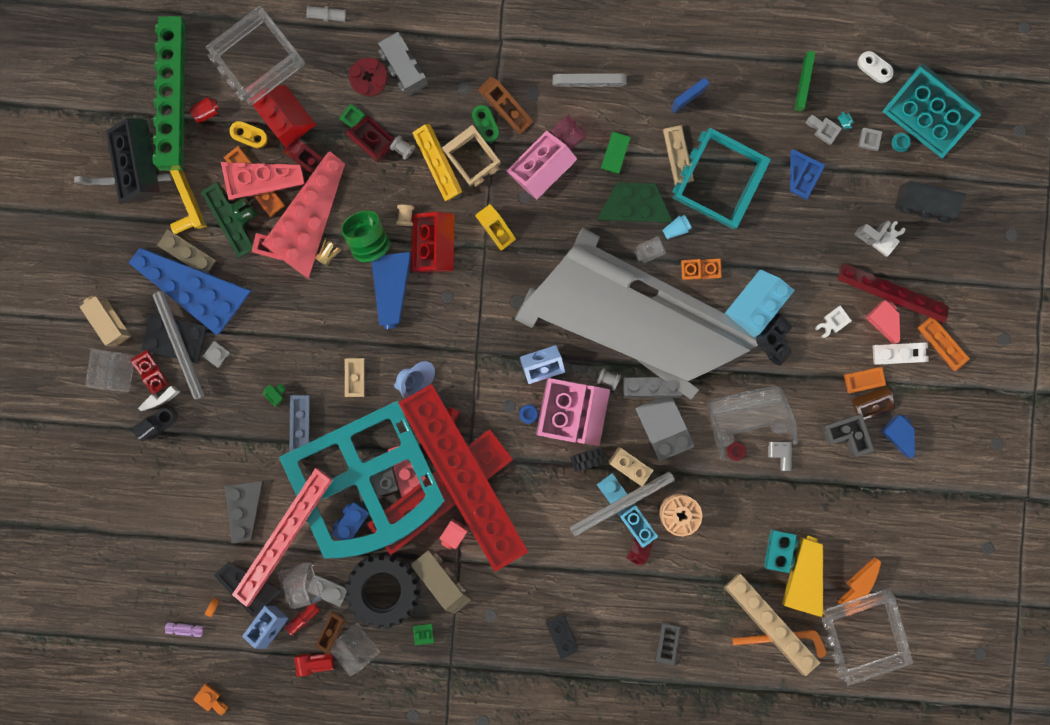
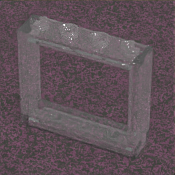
(273, 76)
(878, 667)

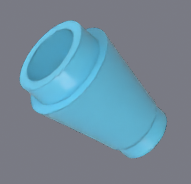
(677, 227)

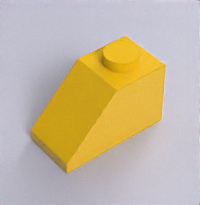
(495, 227)

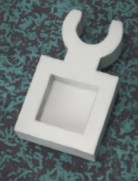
(888, 240)
(834, 320)

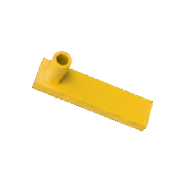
(195, 216)

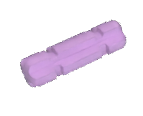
(184, 629)

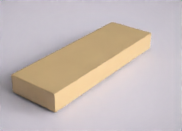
(677, 151)

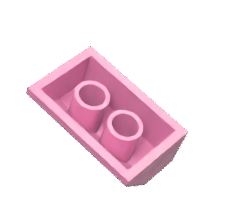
(542, 164)
(561, 410)
(592, 415)

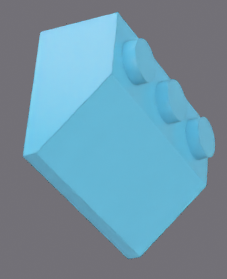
(759, 302)

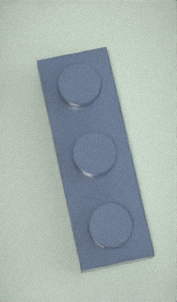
(299, 421)

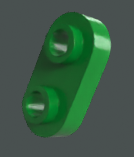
(485, 124)

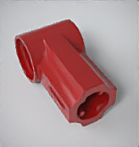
(308, 664)

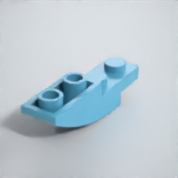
(631, 515)

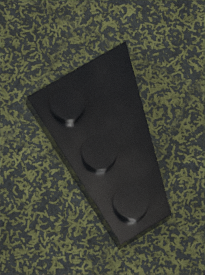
(230, 577)

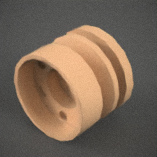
(675, 504)

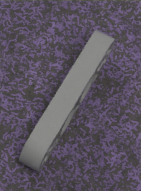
(589, 80)

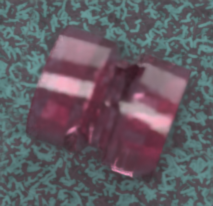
(568, 132)

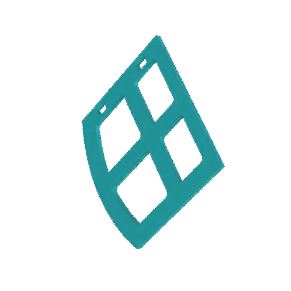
(360, 475)

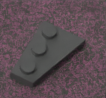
(242, 509)

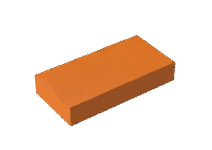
(865, 380)

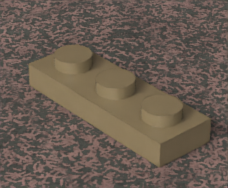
(186, 252)

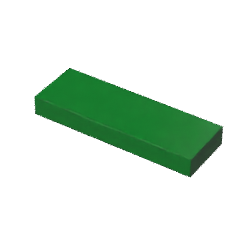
(804, 81)

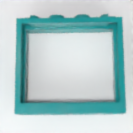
(762, 164)

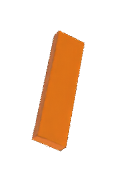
(269, 201)

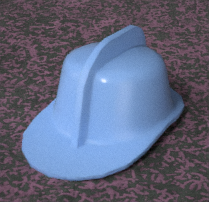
(415, 379)

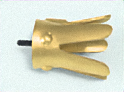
(324, 256)

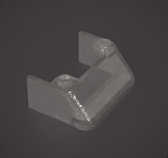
(750, 412)

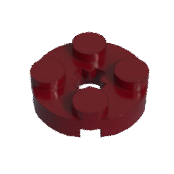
(370, 66)

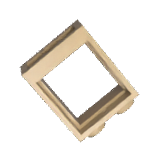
(458, 142)
(105, 321)
(623, 462)

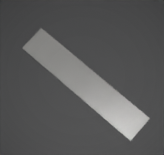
(683, 385)

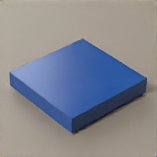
(689, 95)

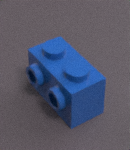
(351, 522)

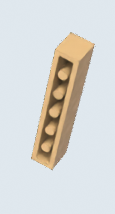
(771, 625)

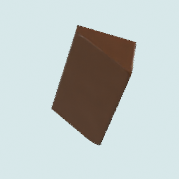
(874, 403)
(330, 632)

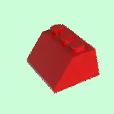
(284, 115)
(432, 242)

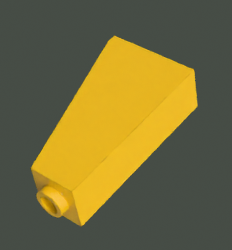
(805, 581)

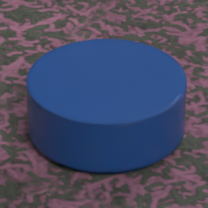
(528, 414)

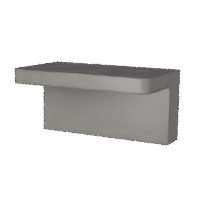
(870, 235)

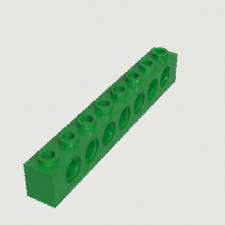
(167, 27)

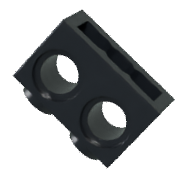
(562, 635)

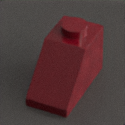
(303, 156)

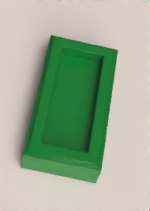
(615, 152)

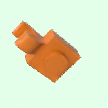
(208, 699)

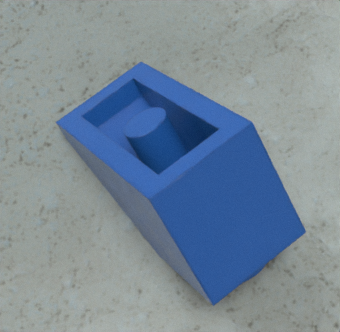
(901, 434)

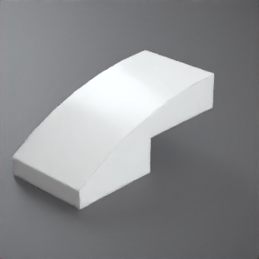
(155, 401)

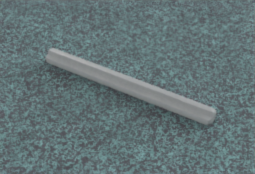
(178, 345)
(622, 503)

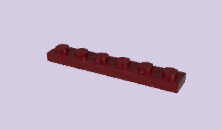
(893, 292)

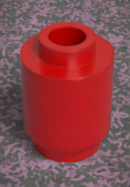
(204, 109)

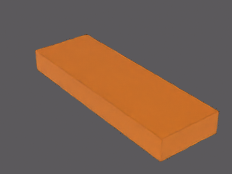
(943, 343)

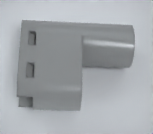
(783, 451)

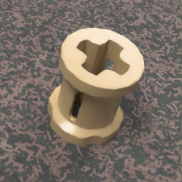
(405, 215)

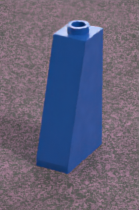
(390, 284)

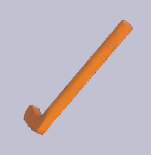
(810, 634)

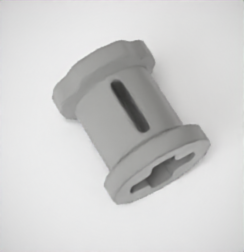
(402, 147)
(608, 379)

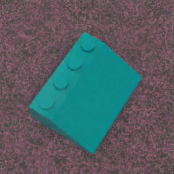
(932, 110)

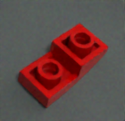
(150, 371)

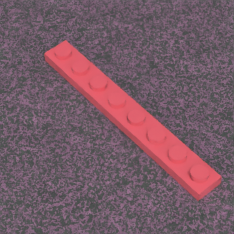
(282, 537)

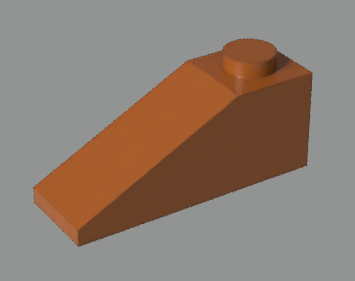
(505, 105)

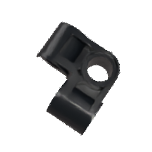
(776, 348)
(154, 424)

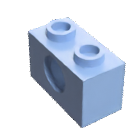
(542, 364)

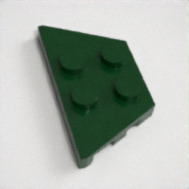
(635, 204)

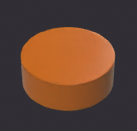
(212, 607)

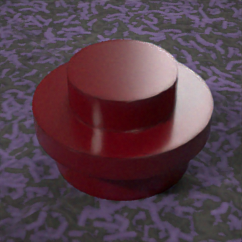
(736, 451)

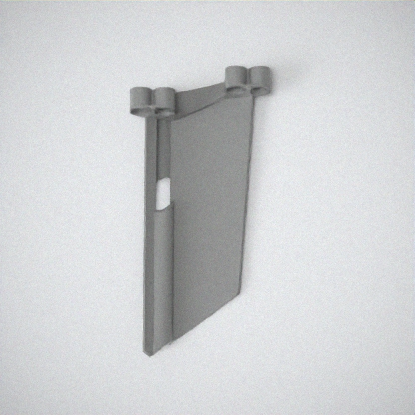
(669, 331)

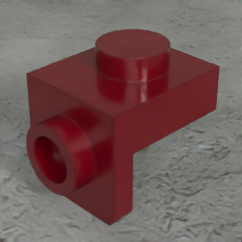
(637, 554)

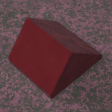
(371, 138)

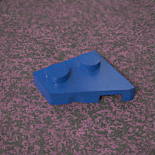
(803, 174)

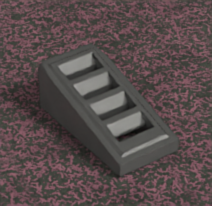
(673, 653)

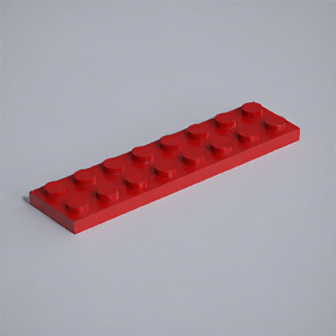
(490, 457)

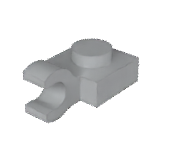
(825, 129)

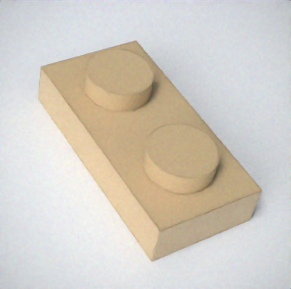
(355, 377)

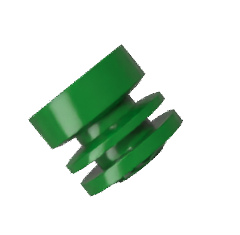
(365, 236)

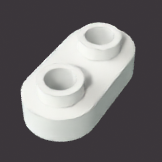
(874, 69)

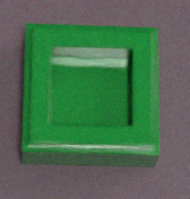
(352, 116)

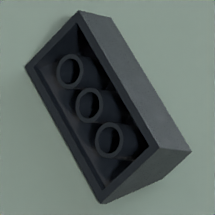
(132, 160)

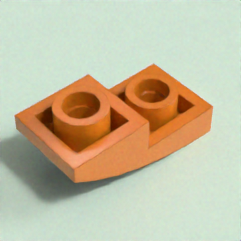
(701, 269)

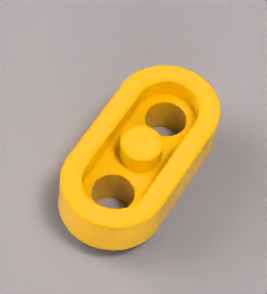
(249, 135)

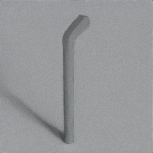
(110, 180)

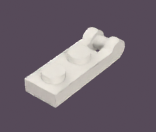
(899, 353)

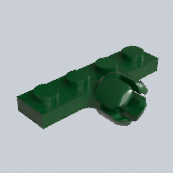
(231, 217)

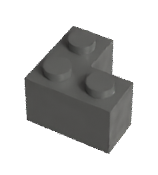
(849, 429)

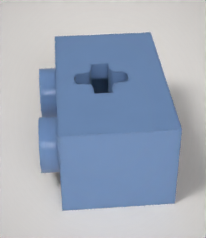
(265, 627)

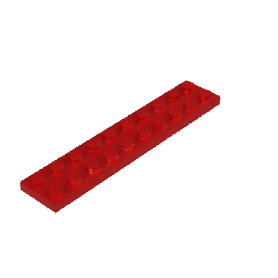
(463, 477)

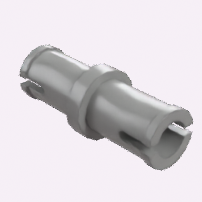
(326, 13)

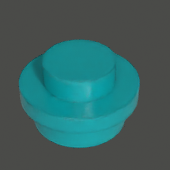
(845, 120)
(901, 142)

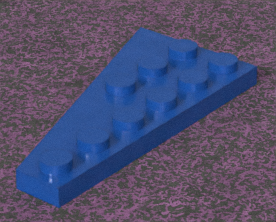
(198, 292)

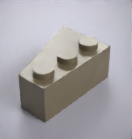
(441, 582)

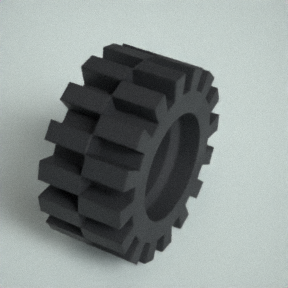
(588, 459)

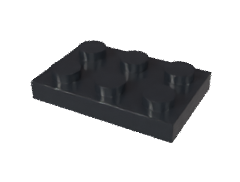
(158, 340)

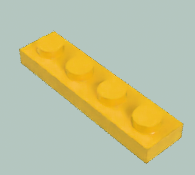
(437, 162)

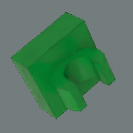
(273, 394)
(423, 633)

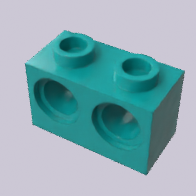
(775, 550)

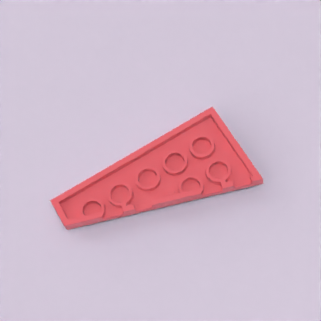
(303, 223)

